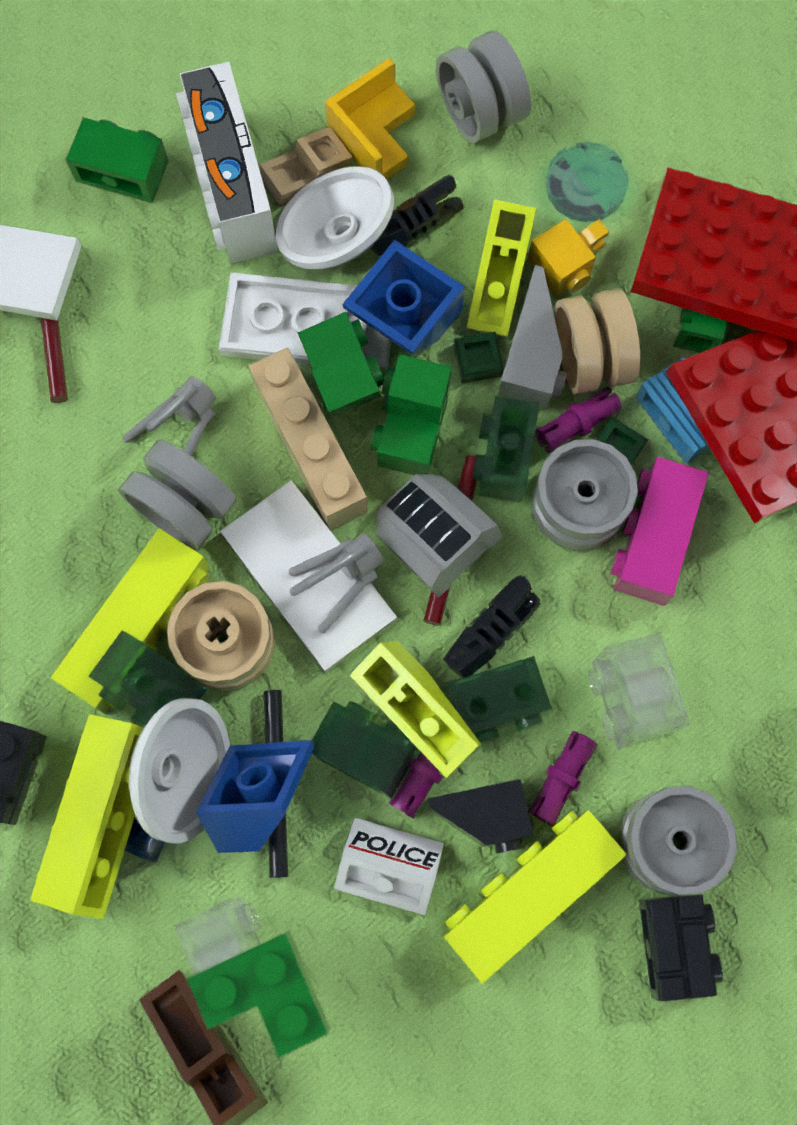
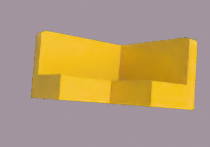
(365, 116)

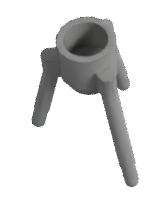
(188, 402)
(354, 559)

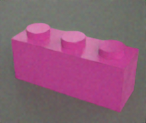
(659, 531)

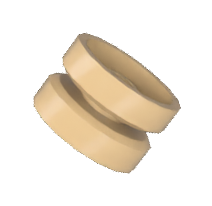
(598, 341)
(205, 615)

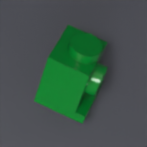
(699, 331)

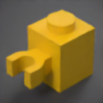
(567, 255)

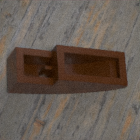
(202, 1055)

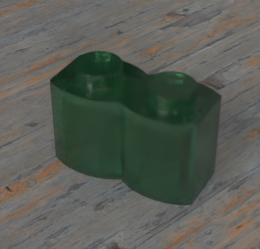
(363, 748)

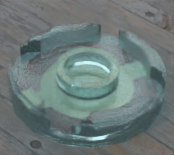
(586, 182)

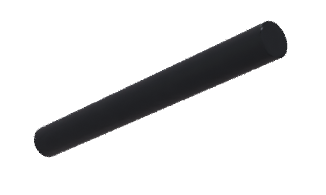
(274, 733)

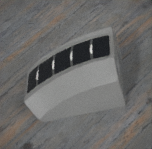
(435, 530)

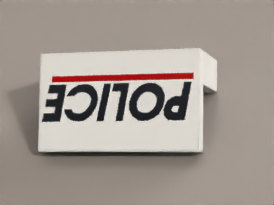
(389, 866)

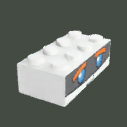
(226, 163)

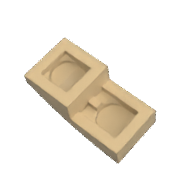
(311, 158)

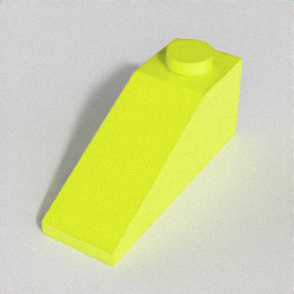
(501, 267)
(416, 705)

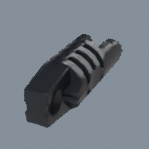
(419, 214)
(494, 626)

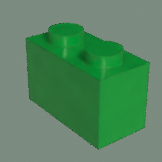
(117, 159)

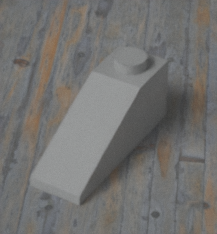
(536, 349)

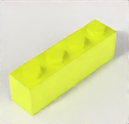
(137, 606)
(90, 822)
(533, 895)

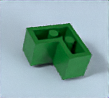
(339, 363)
(416, 407)
(265, 978)

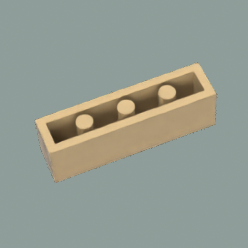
(308, 439)

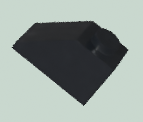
(487, 814)

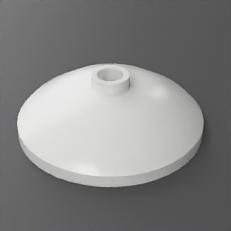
(335, 218)
(175, 768)

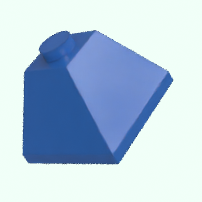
(407, 299)
(252, 793)

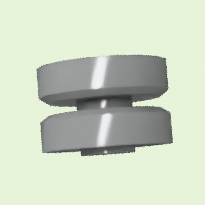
(483, 86)
(579, 471)
(177, 494)
(704, 833)

